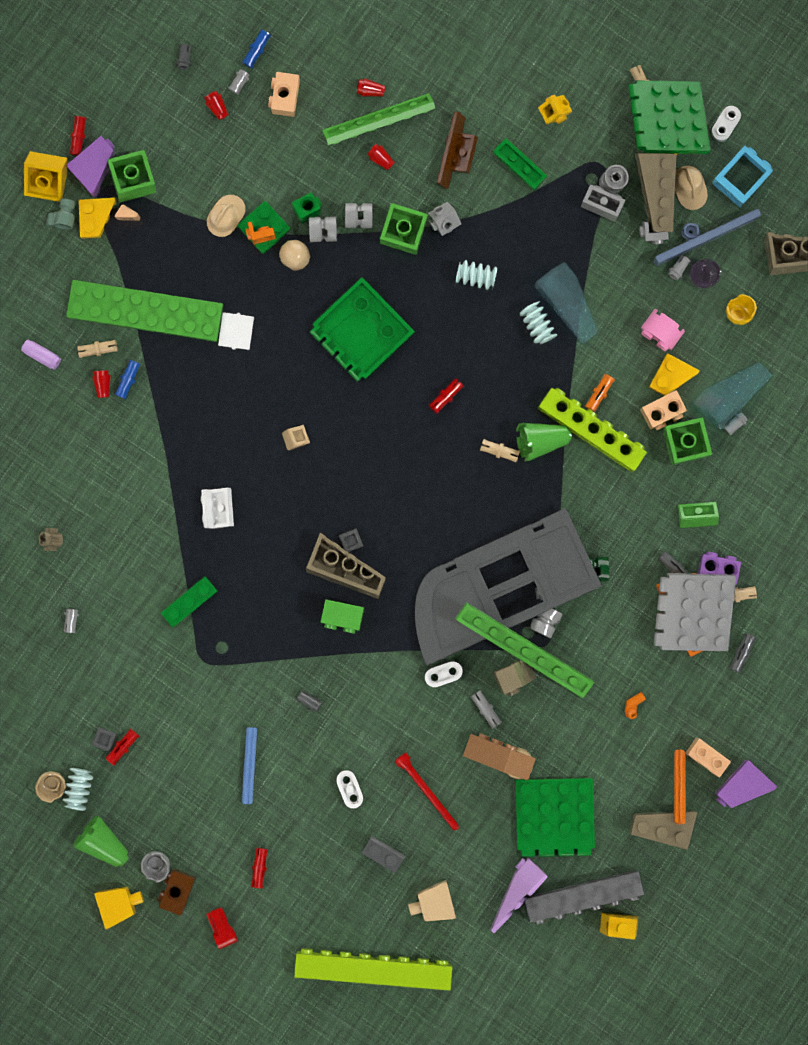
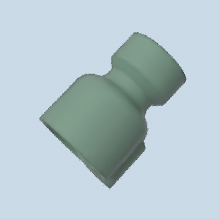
(64, 218)

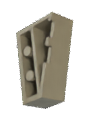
(513, 677)
(661, 828)

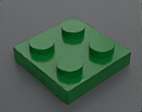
(261, 217)

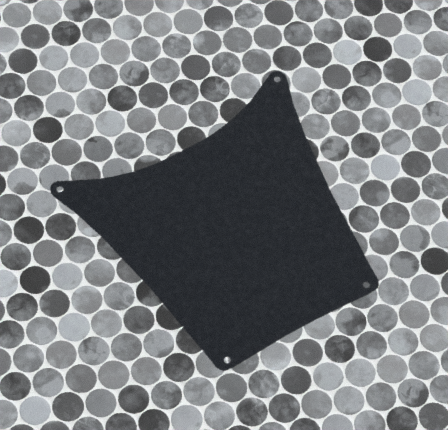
(375, 444)

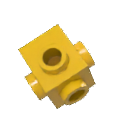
(555, 109)

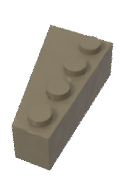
(658, 188)
(786, 253)
(343, 568)

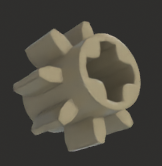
(50, 539)

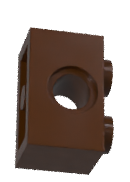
(173, 903)

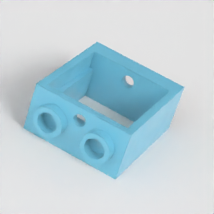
(729, 189)

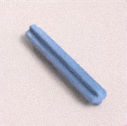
(249, 765)

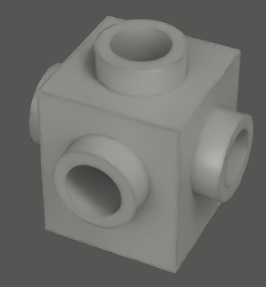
(444, 218)

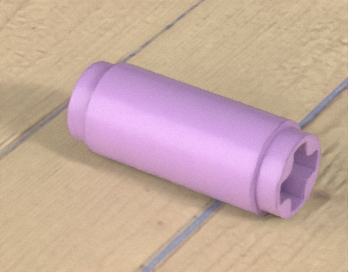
(41, 354)

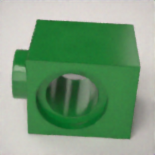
(302, 214)

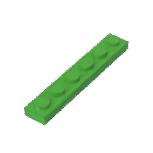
(378, 119)

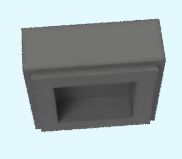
(351, 540)
(104, 739)

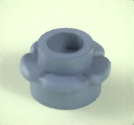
(693, 227)

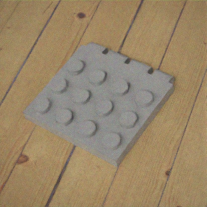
(695, 612)

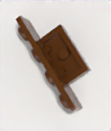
(458, 151)

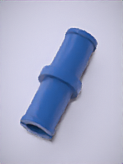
(256, 48)
(127, 379)

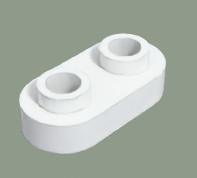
(725, 123)
(443, 674)
(349, 789)

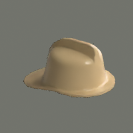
(690, 187)
(225, 215)

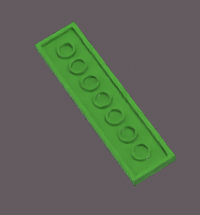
(144, 310)

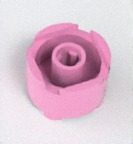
(662, 330)

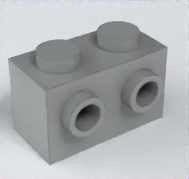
(603, 202)

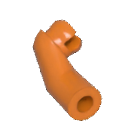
(631, 705)

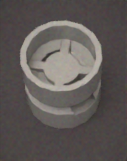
(614, 179)
(351, 215)
(316, 225)
(545, 623)

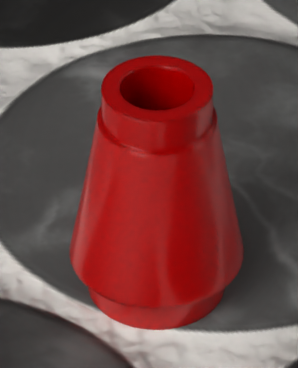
(369, 88)
(216, 105)
(380, 157)
(102, 383)

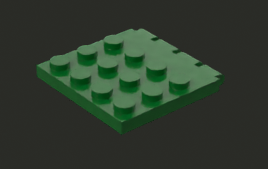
(669, 117)
(361, 330)
(555, 816)

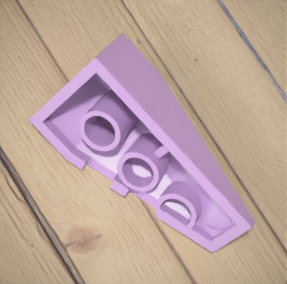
(524, 881)

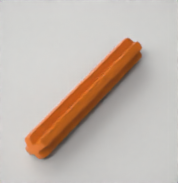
(679, 787)

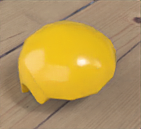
(741, 309)

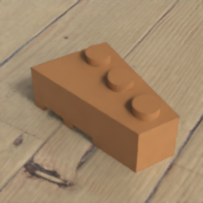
(498, 756)

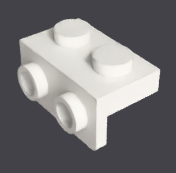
(217, 508)

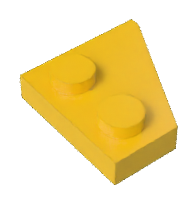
(94, 216)
(672, 375)

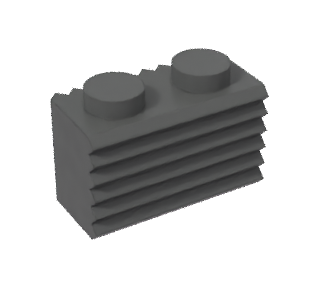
(383, 854)

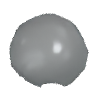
(155, 866)

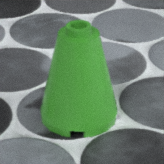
(541, 439)
(101, 843)

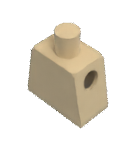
(434, 903)

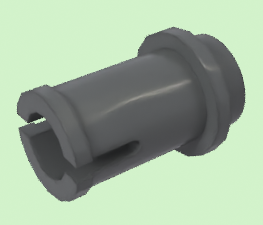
(184, 57)
(308, 700)

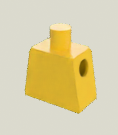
(117, 904)
(619, 925)

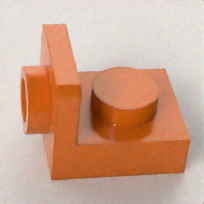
(262, 235)

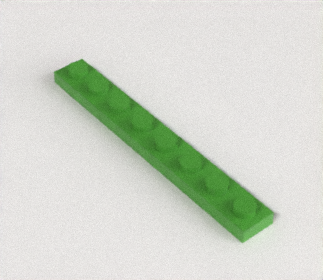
(524, 650)

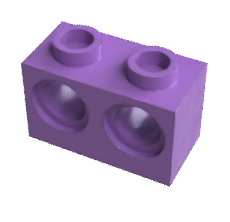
(719, 564)

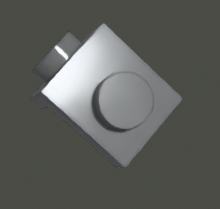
(655, 237)

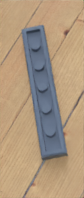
(707, 237)

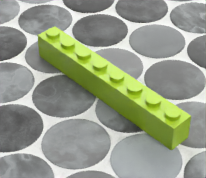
(373, 970)

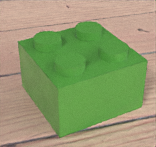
(131, 176)
(403, 228)
(687, 441)
(342, 615)

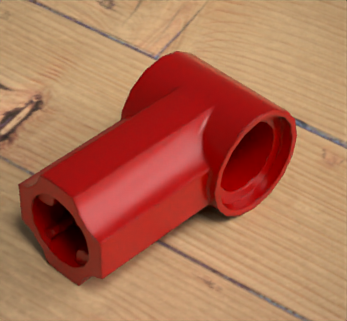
(223, 933)

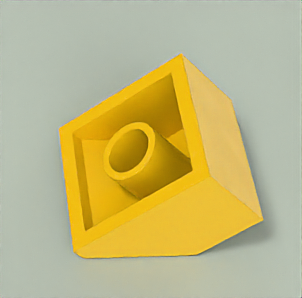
(45, 176)

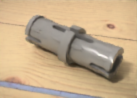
(486, 709)

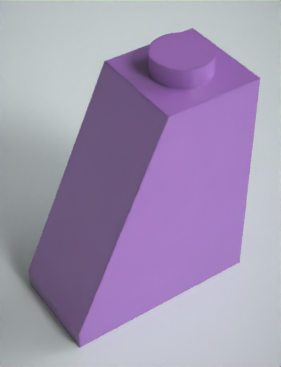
(92, 164)
(744, 785)

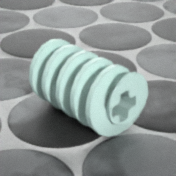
(476, 275)
(537, 323)
(78, 790)

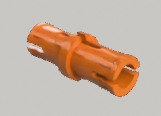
(606, 382)

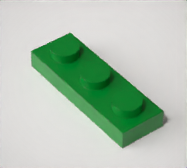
(520, 164)
(189, 602)

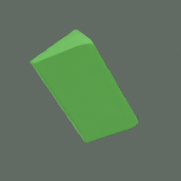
(698, 514)

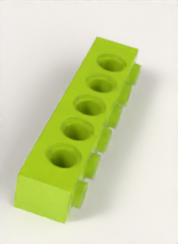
(636, 450)

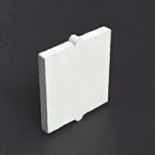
(236, 331)

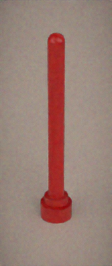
(404, 762)

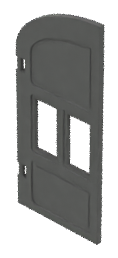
(554, 562)

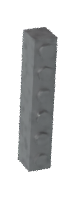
(584, 896)

